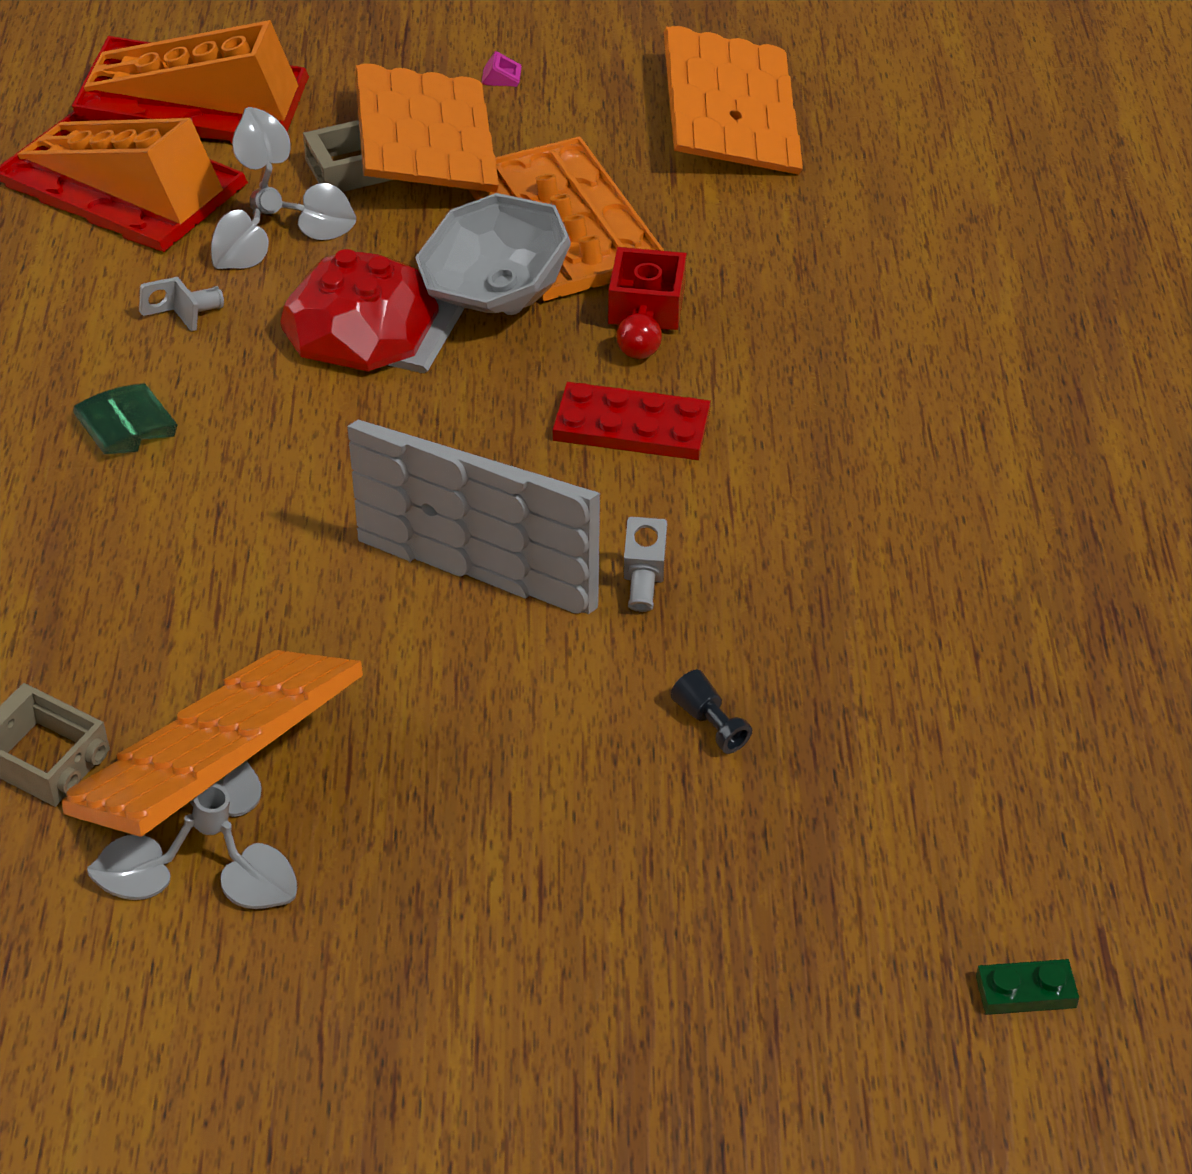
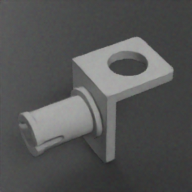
(180, 299)
(644, 564)

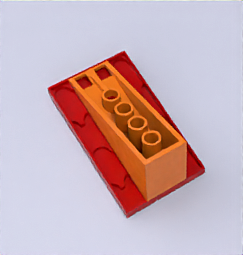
(194, 77)
(125, 176)

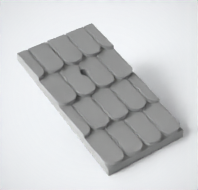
(476, 517)

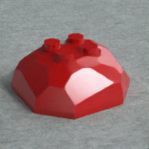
(359, 311)

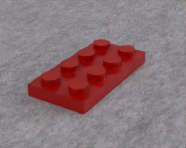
(632, 420)

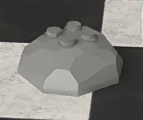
(495, 254)

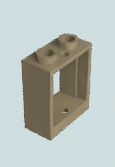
(334, 141)
(20, 714)

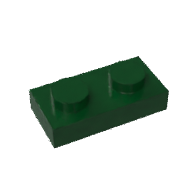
(1027, 986)

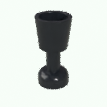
(702, 702)

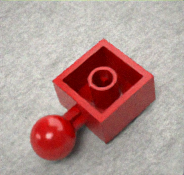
(645, 297)

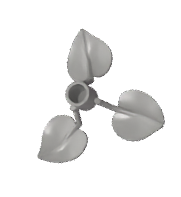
(325, 208)
(255, 880)

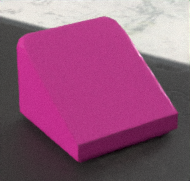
(501, 71)

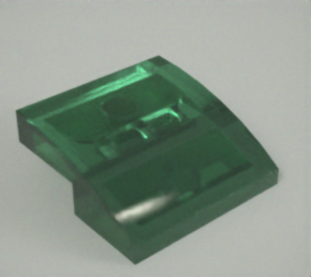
(124, 417)

